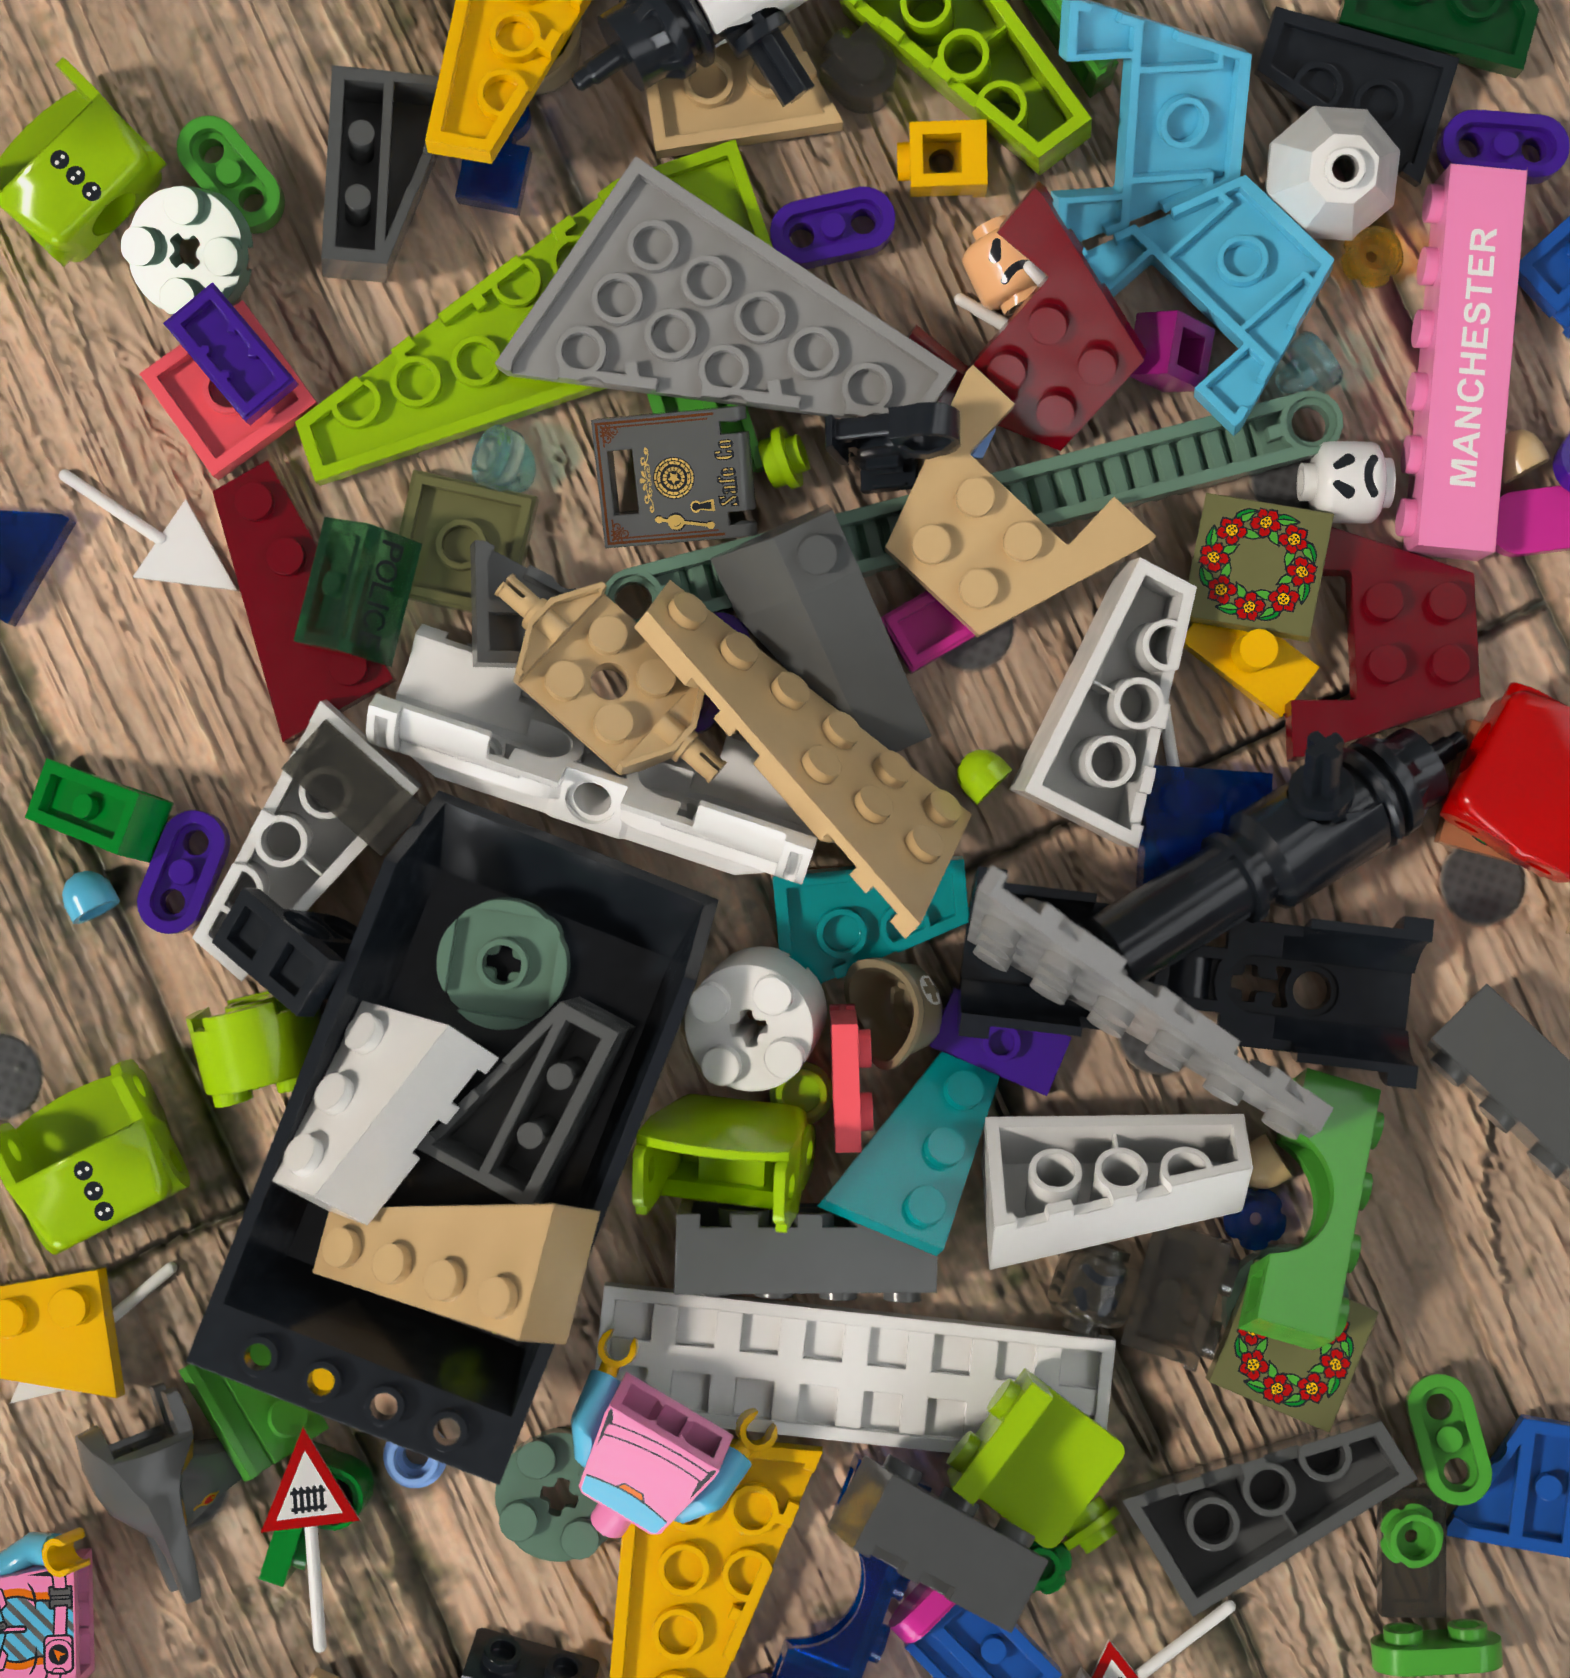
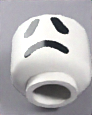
(1348, 481)

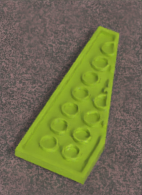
(447, 376)

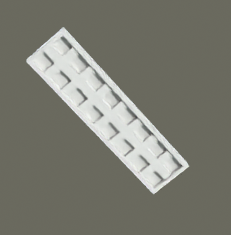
(842, 1367)

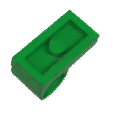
(99, 811)
(288, 1546)

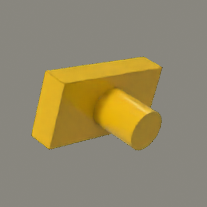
(1253, 662)

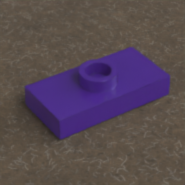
(231, 353)
(1014, 1054)

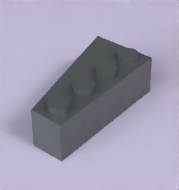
(1260, 1507)

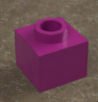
(1175, 348)

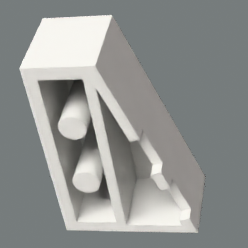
(376, 1107)

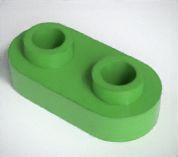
(235, 174)
(1448, 1438)
(1413, 1652)

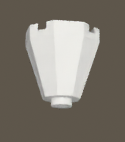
(1303, 178)

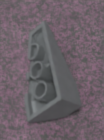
(818, 619)

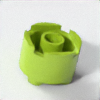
(250, 1047)

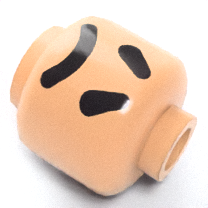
(997, 269)

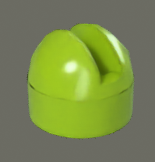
(981, 773)

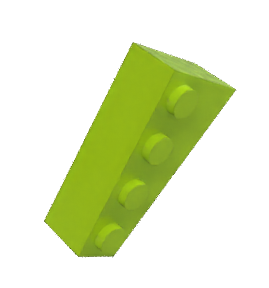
(986, 68)

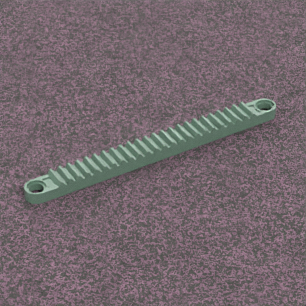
(1059, 487)

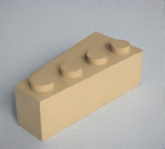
(478, 1264)

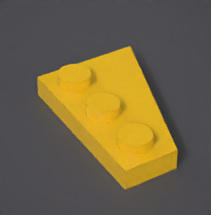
(61, 1333)

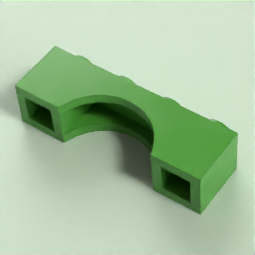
(1300, 1291)

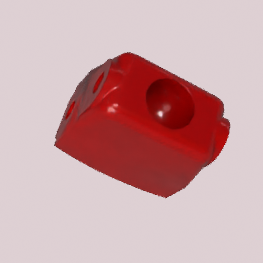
(1517, 783)

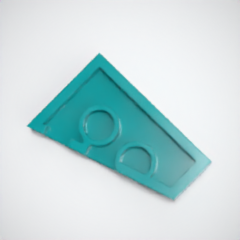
(835, 923)
(919, 1158)

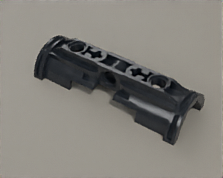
(1353, 1028)

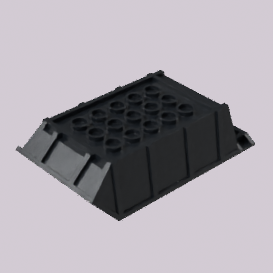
(631, 952)

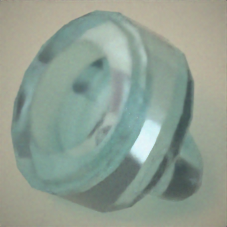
(1315, 364)
(500, 458)

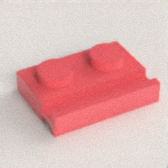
(848, 1053)

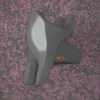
(160, 1484)

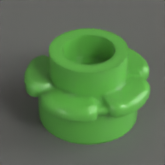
(1428, 1537)

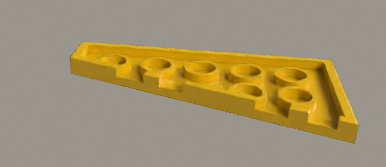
(493, 69)
(698, 1582)

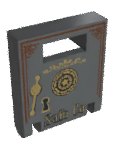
(683, 476)

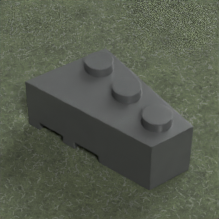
(374, 168)
(535, 1105)
(938, 1541)

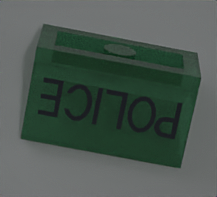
(358, 590)

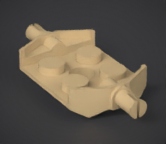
(589, 633)

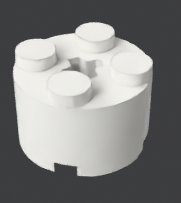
(733, 1046)

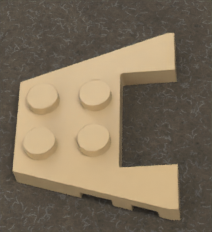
(981, 544)

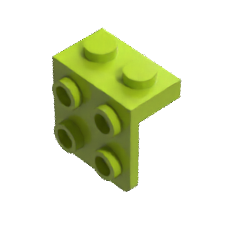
(1034, 1459)

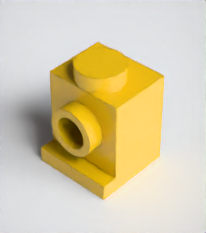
(959, 140)

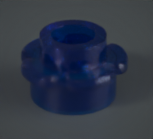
(1270, 1227)

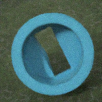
(88, 896)

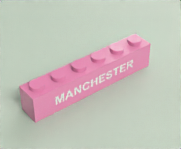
(1463, 362)

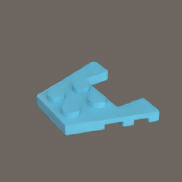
(1176, 115)
(1241, 269)

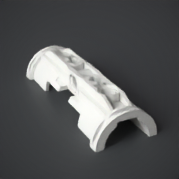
(488, 737)

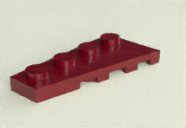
(273, 565)

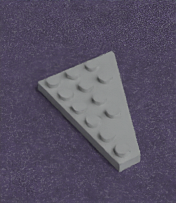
(703, 310)
(1080, 967)

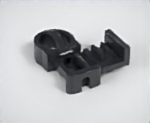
(890, 443)

